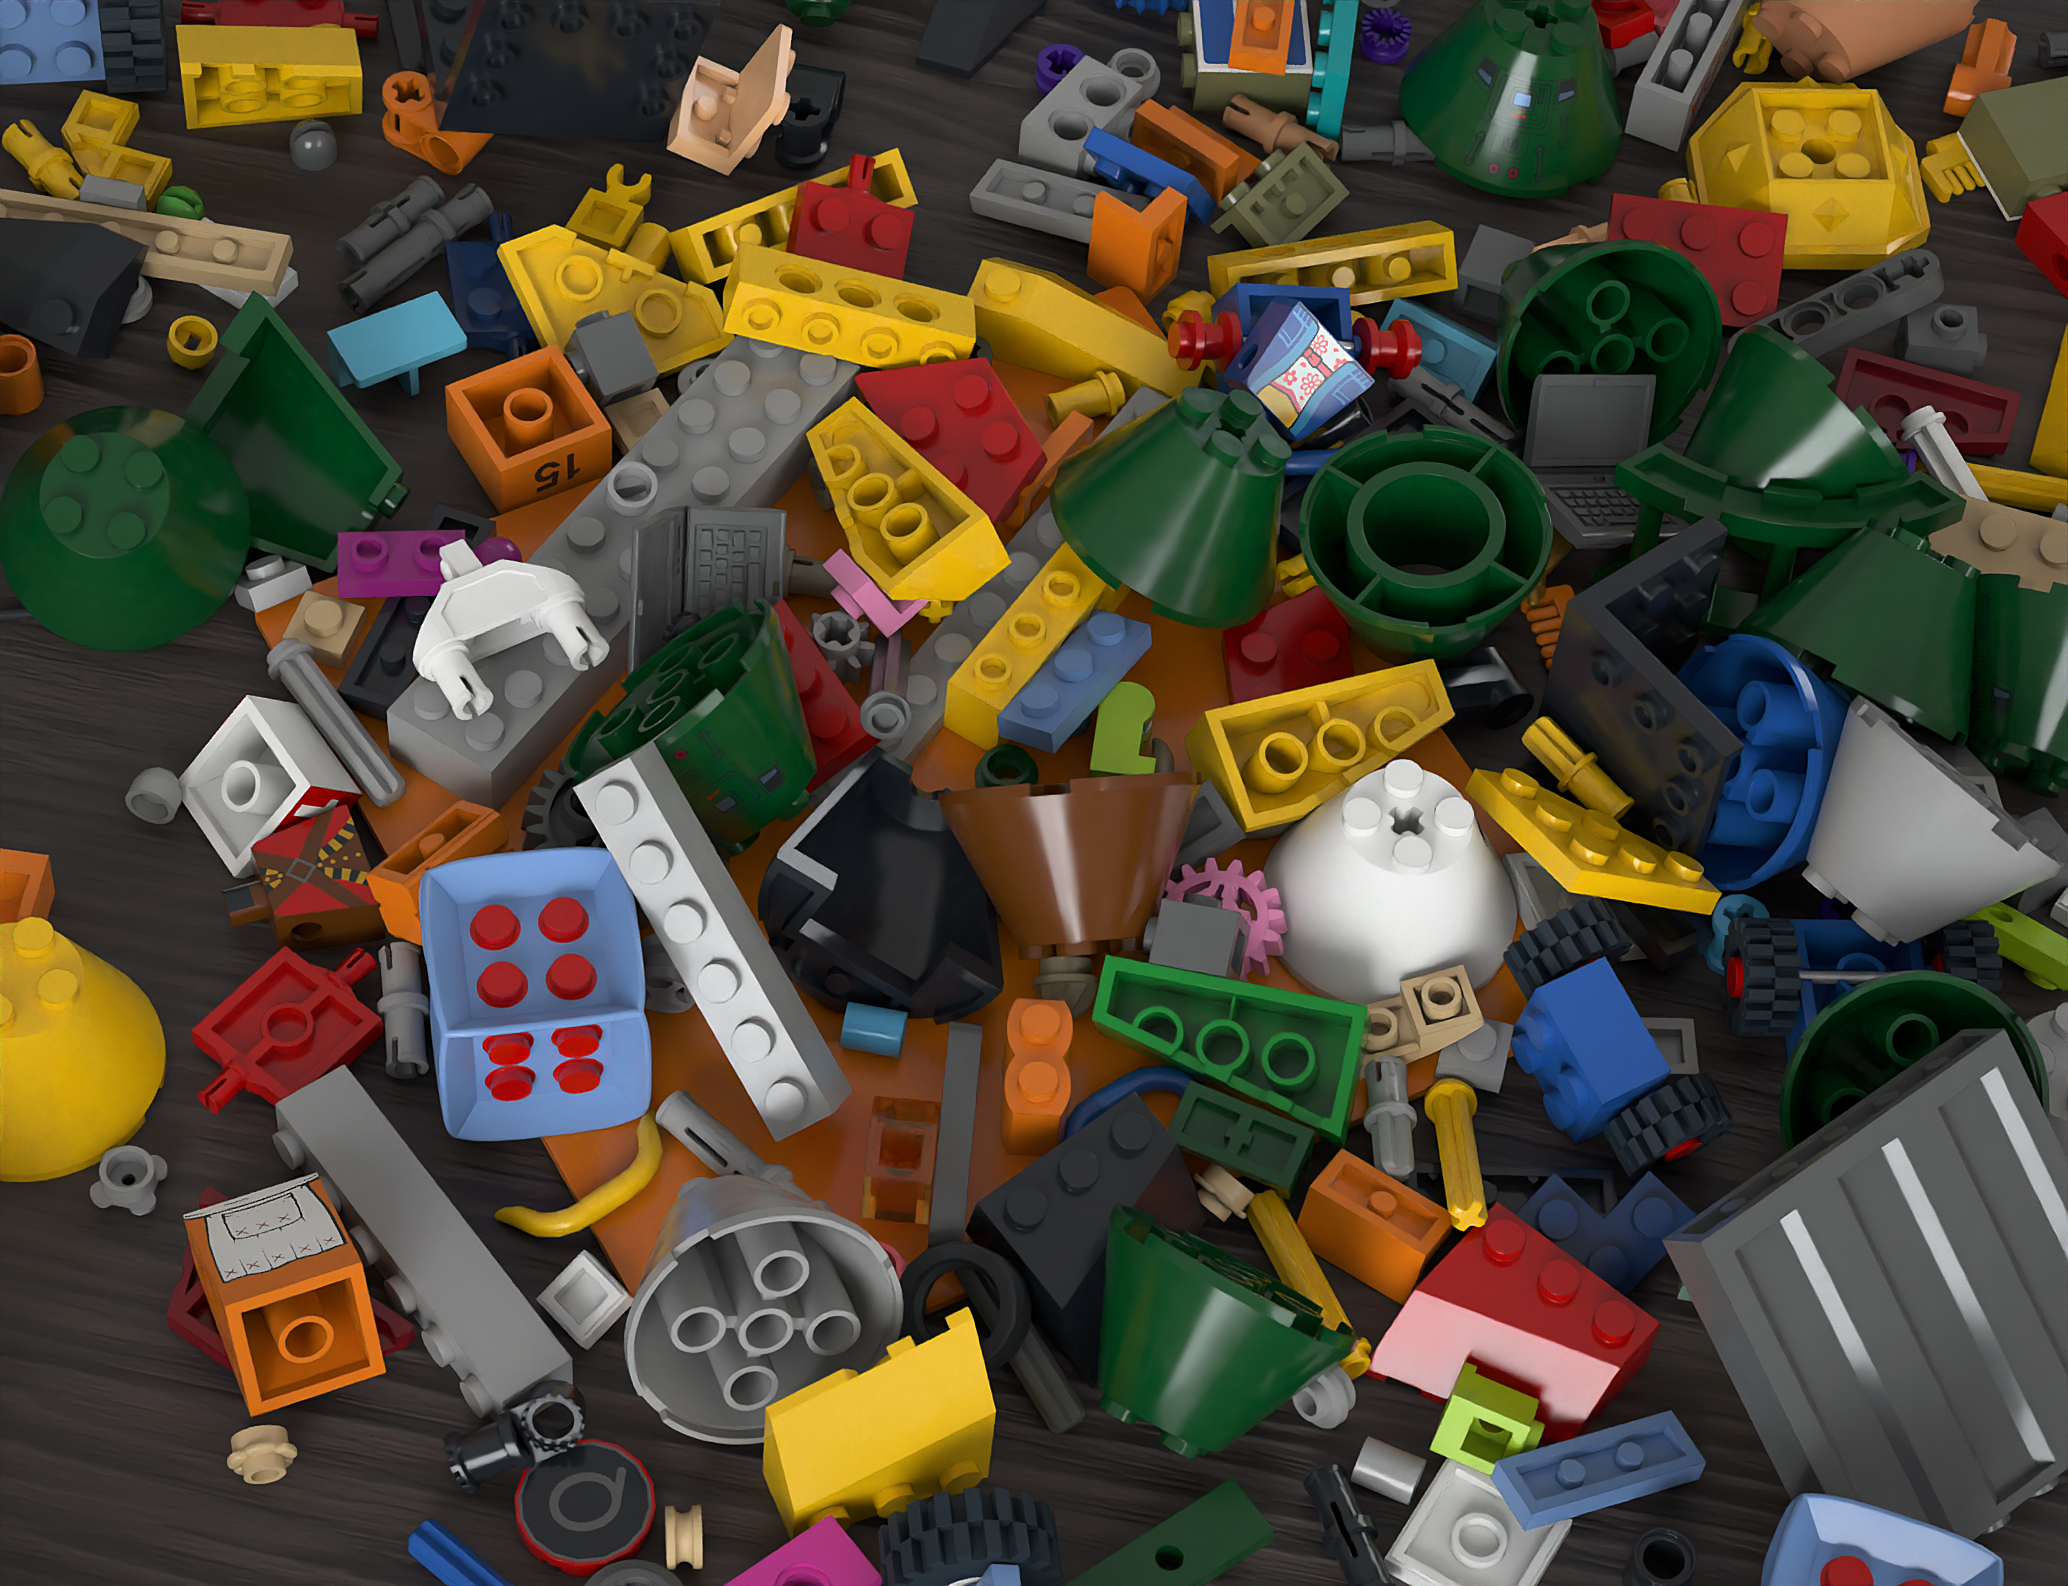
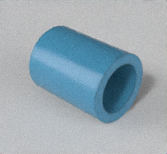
(874, 1029)

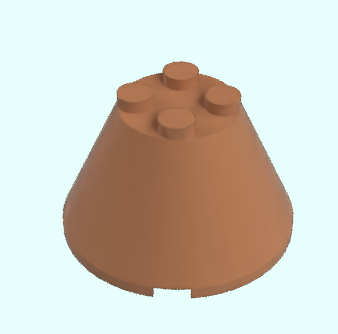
(1855, 36)

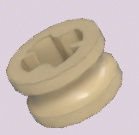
(683, 1537)

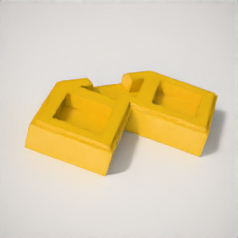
(96, 142)

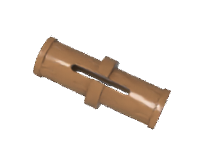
(1275, 129)

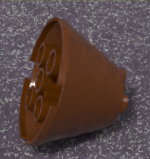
(1077, 859)

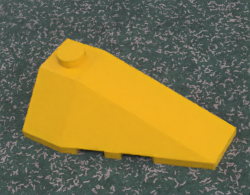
(900, 513)

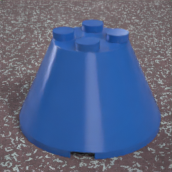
(1790, 742)

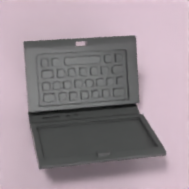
(1573, 445)
(699, 564)

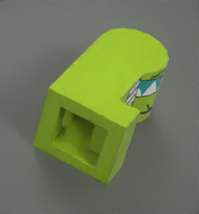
(1123, 732)

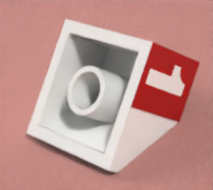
(261, 777)

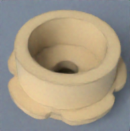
(1222, 1193)
(261, 1453)

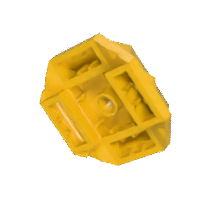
(1821, 158)

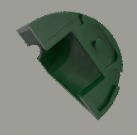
(293, 442)

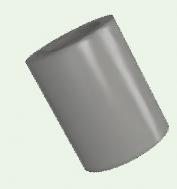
(1388, 1470)

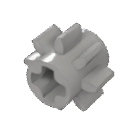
(842, 643)

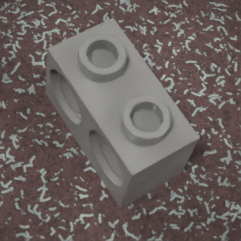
(1062, 121)

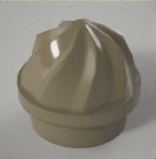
(1068, 981)

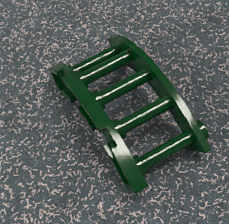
(1779, 516)

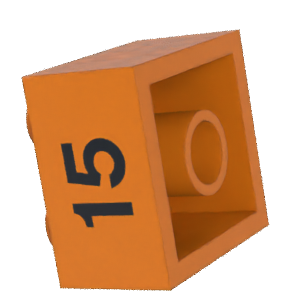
(528, 429)

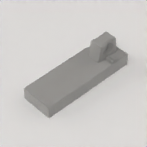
(1042, 199)

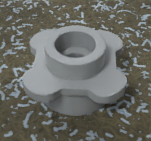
(127, 1163)

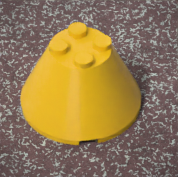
(74, 1054)

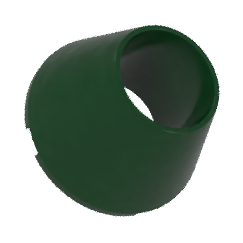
(1785, 428)
(1433, 502)

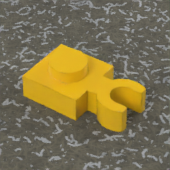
(613, 216)

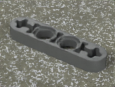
(1846, 324)
(955, 1133)

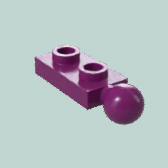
(405, 561)

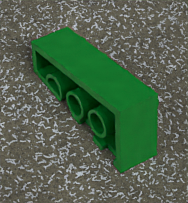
(1243, 1038)

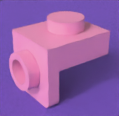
(860, 596)

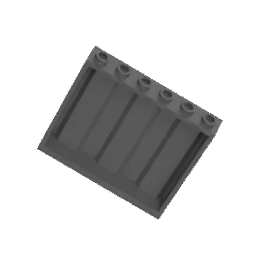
(1903, 1294)

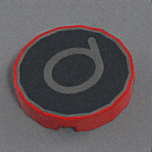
(585, 1507)

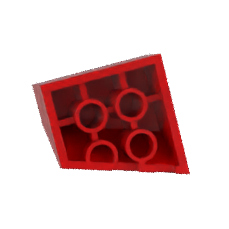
(1524, 1321)

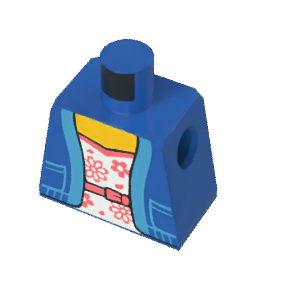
(1296, 370)

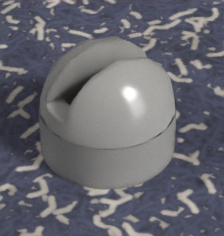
(629, 480)
(154, 795)

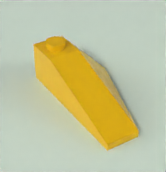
(1065, 332)
(1304, 746)

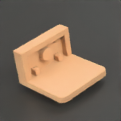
(729, 111)

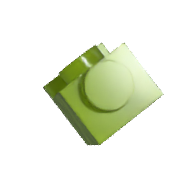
(1485, 1422)

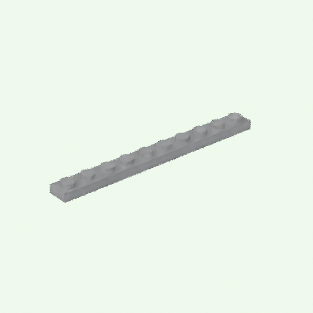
(975, 617)

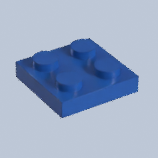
(1139, 171)

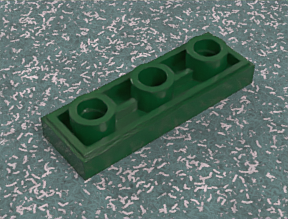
(1196, 1541)

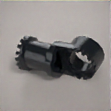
(515, 1437)

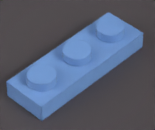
(1074, 680)
(1597, 1470)

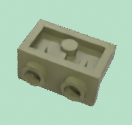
(1285, 202)

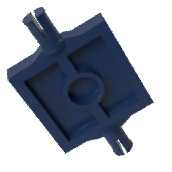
(484, 296)

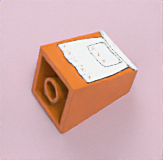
(286, 1293)

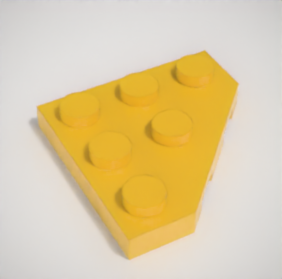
(570, 279)
(1590, 849)

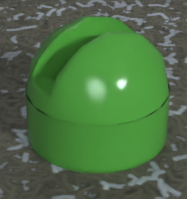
(181, 202)

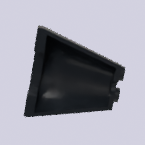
(882, 902)

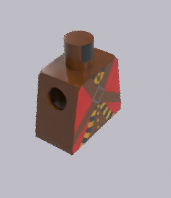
(310, 886)

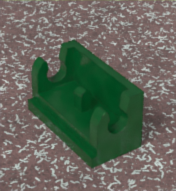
(1242, 1138)

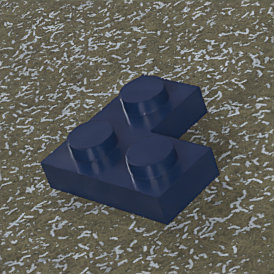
(1620, 1244)

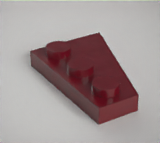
(1891, 389)

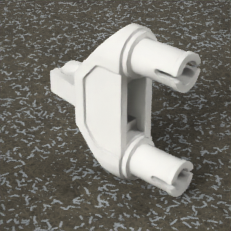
(493, 610)

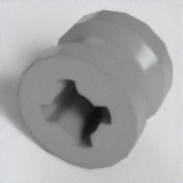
(663, 984)

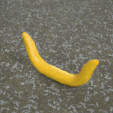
(601, 1200)

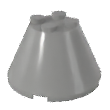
(1913, 835)
(753, 1304)

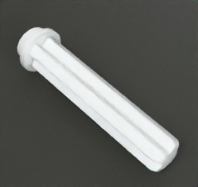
(1939, 452)

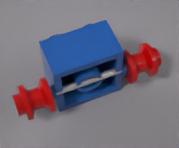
(1244, 304)

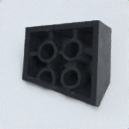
(1058, 1212)

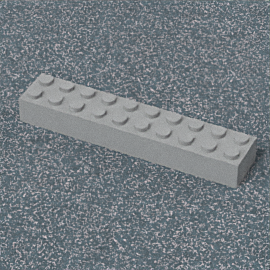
(723, 444)

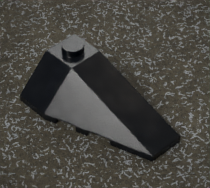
(67, 282)

